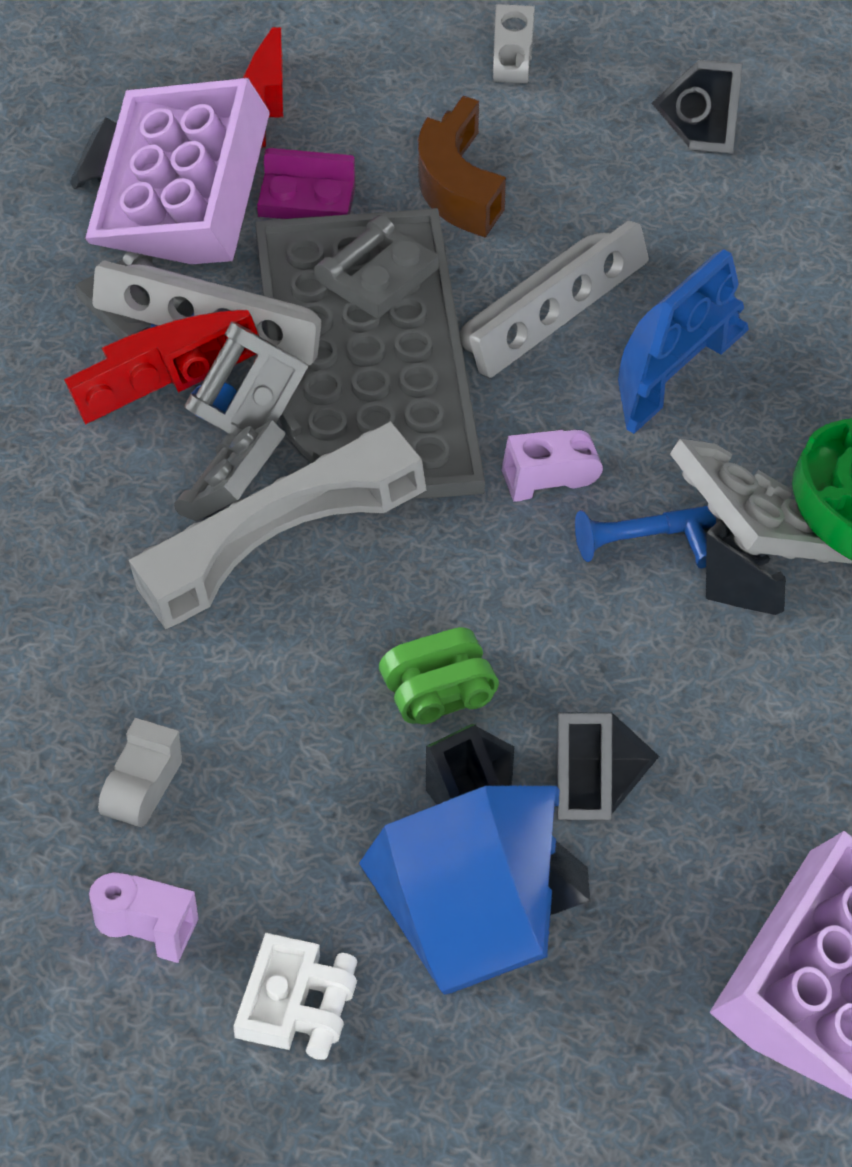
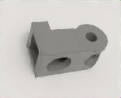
(513, 46)
(141, 773)

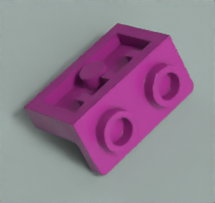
(306, 184)

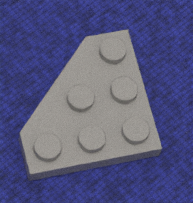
(751, 506)

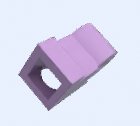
(549, 461)
(144, 910)

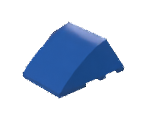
(675, 330)
(470, 881)

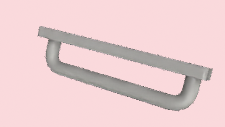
(112, 294)
(487, 331)

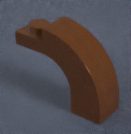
(459, 190)

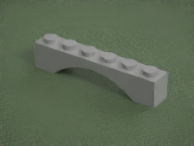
(363, 476)

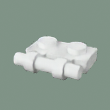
(278, 991)

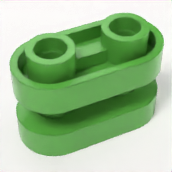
(438, 675)

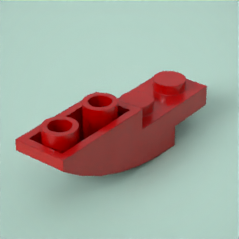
(153, 358)

